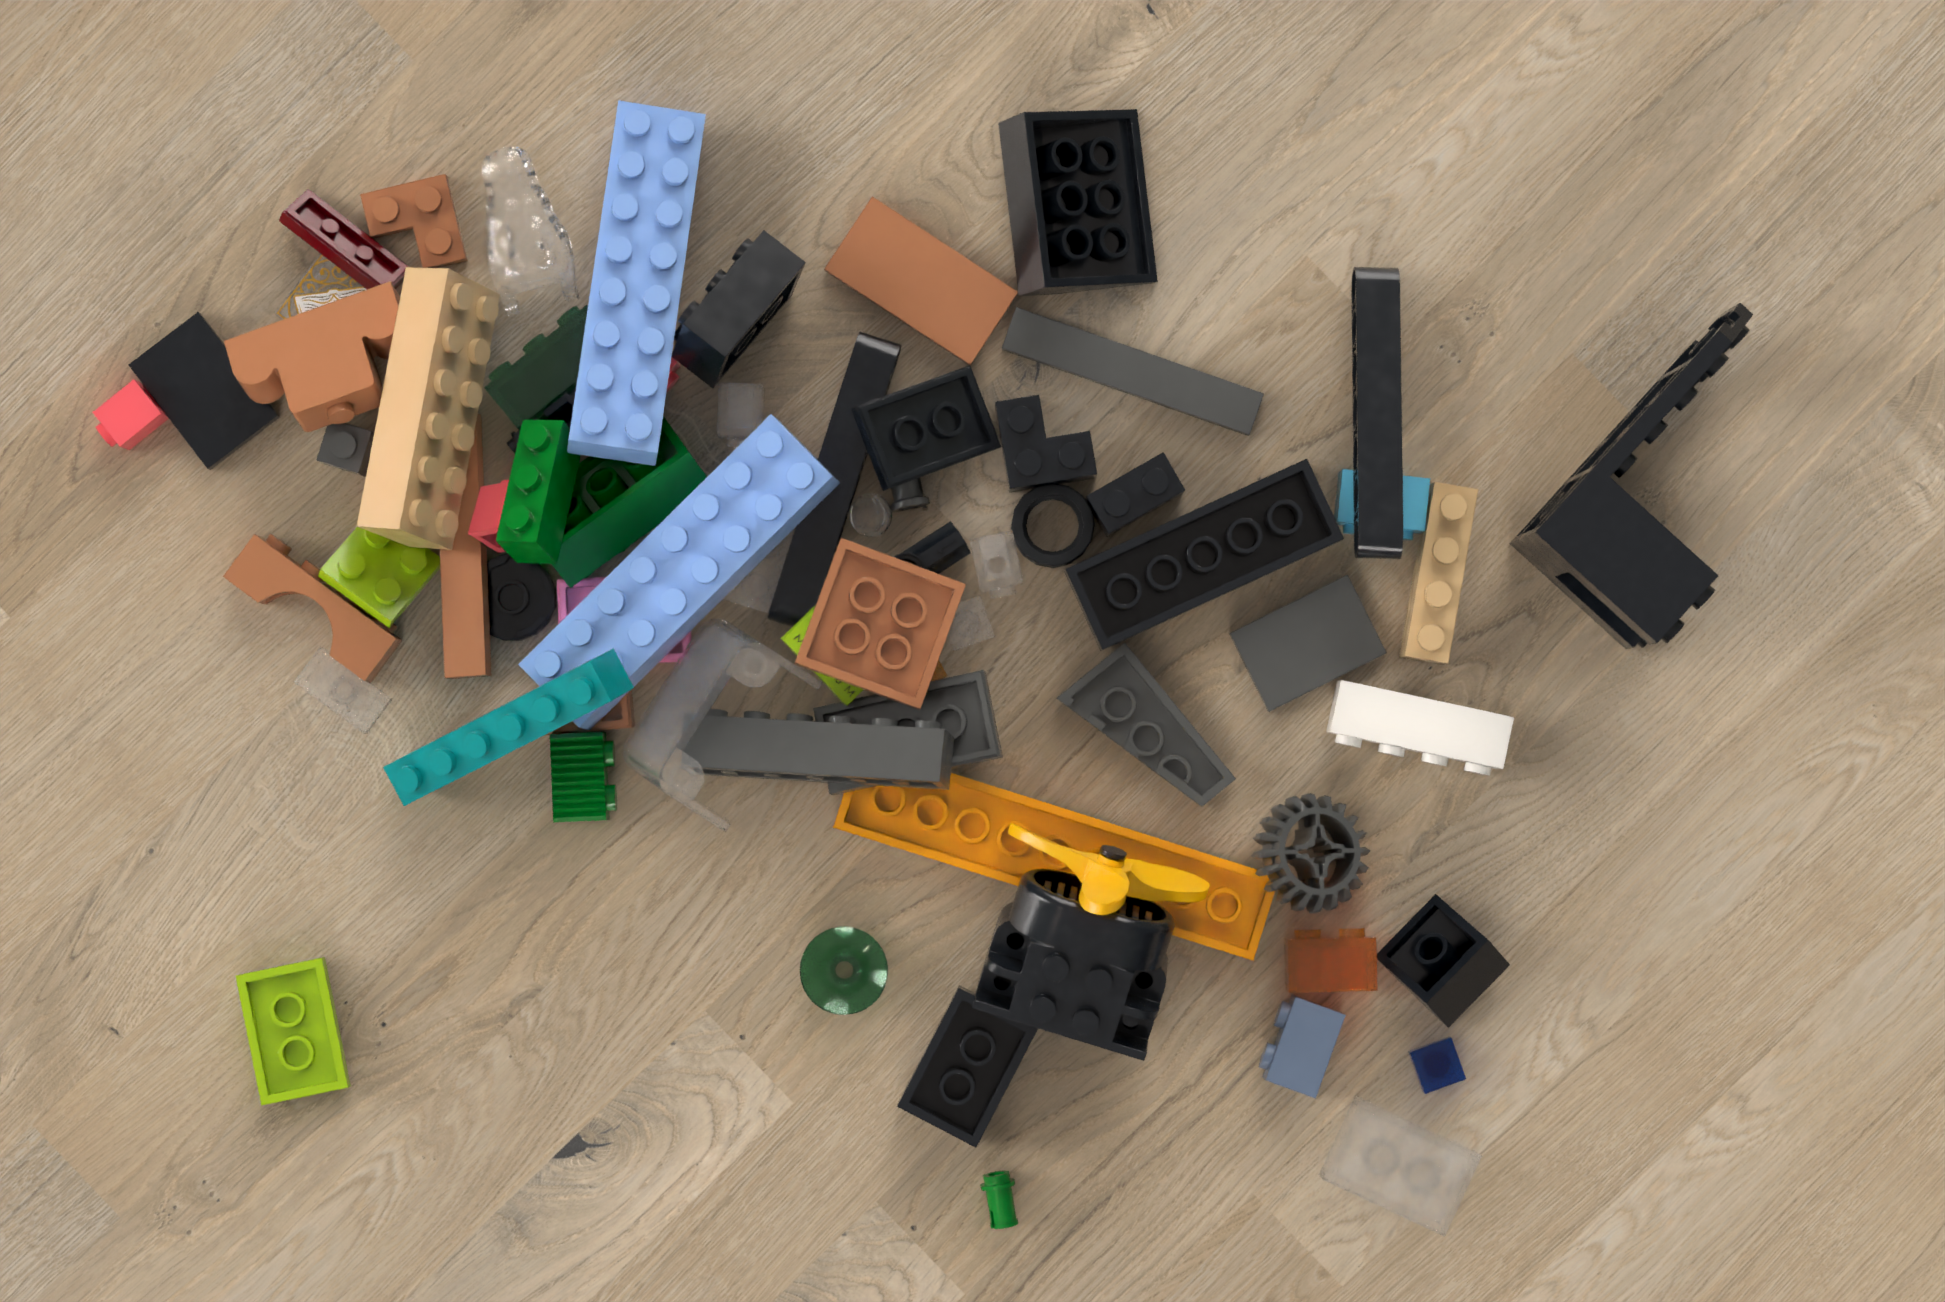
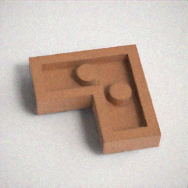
(420, 206)

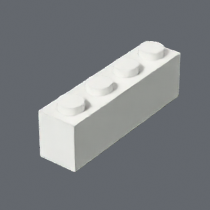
(1419, 725)

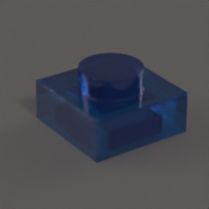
(1437, 1065)

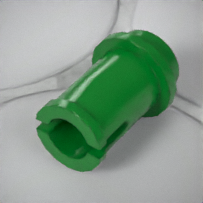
(1000, 1199)

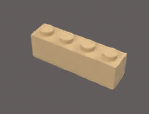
(1438, 574)

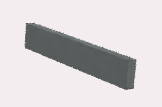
(1132, 371)

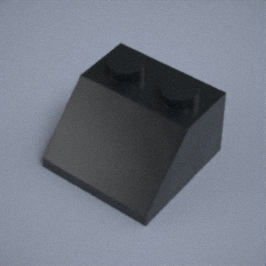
(1442, 960)

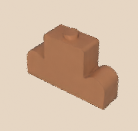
(320, 358)

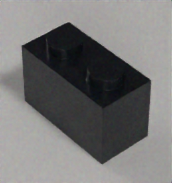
(1135, 494)

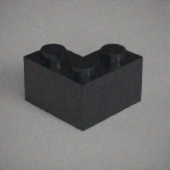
(1031, 456)

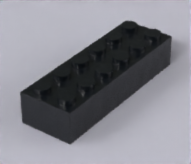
(1203, 554)

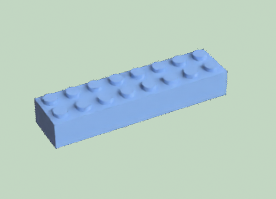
(636, 283)
(689, 560)

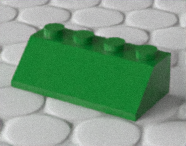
(621, 503)

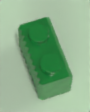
(581, 777)

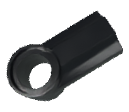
(937, 550)

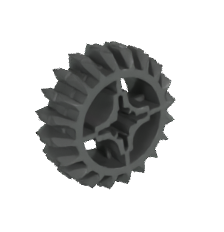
(1313, 818)

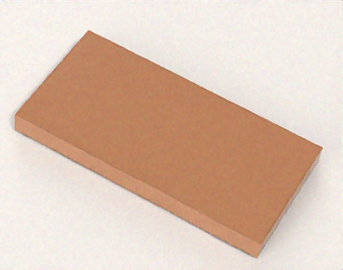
(921, 281)

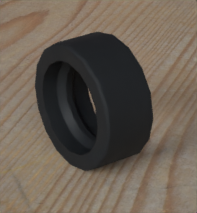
(1060, 493)

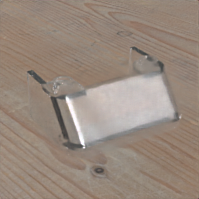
(684, 700)

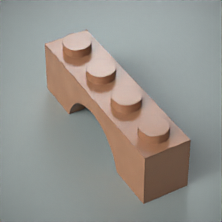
(268, 573)

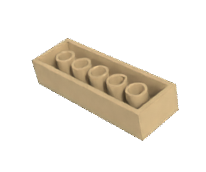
(428, 408)

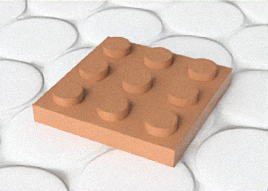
(880, 624)

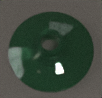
(840, 994)

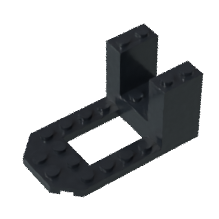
(1608, 546)

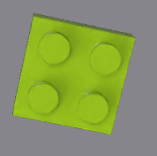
(379, 573)

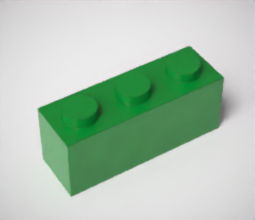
(538, 493)

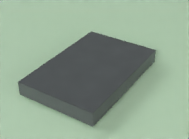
(1307, 643)

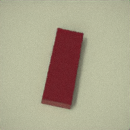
(342, 242)

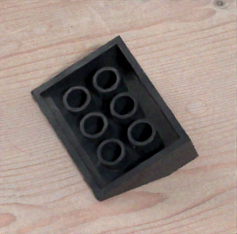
(1077, 201)

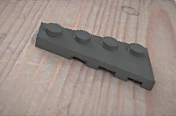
(1141, 718)

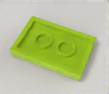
(293, 1031)

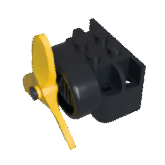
(1085, 946)

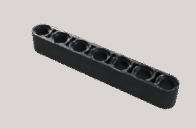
(1377, 413)
(844, 457)

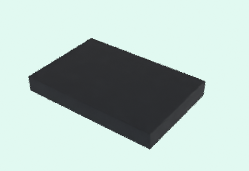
(199, 393)
(926, 427)

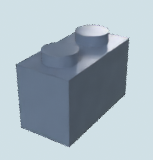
(1302, 1045)

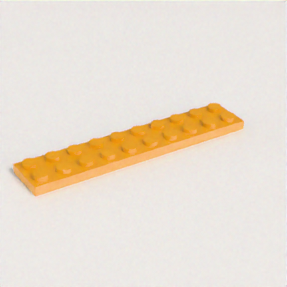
(971, 832)

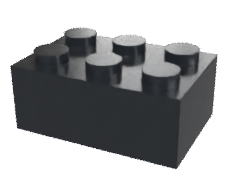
(736, 307)
(966, 1069)

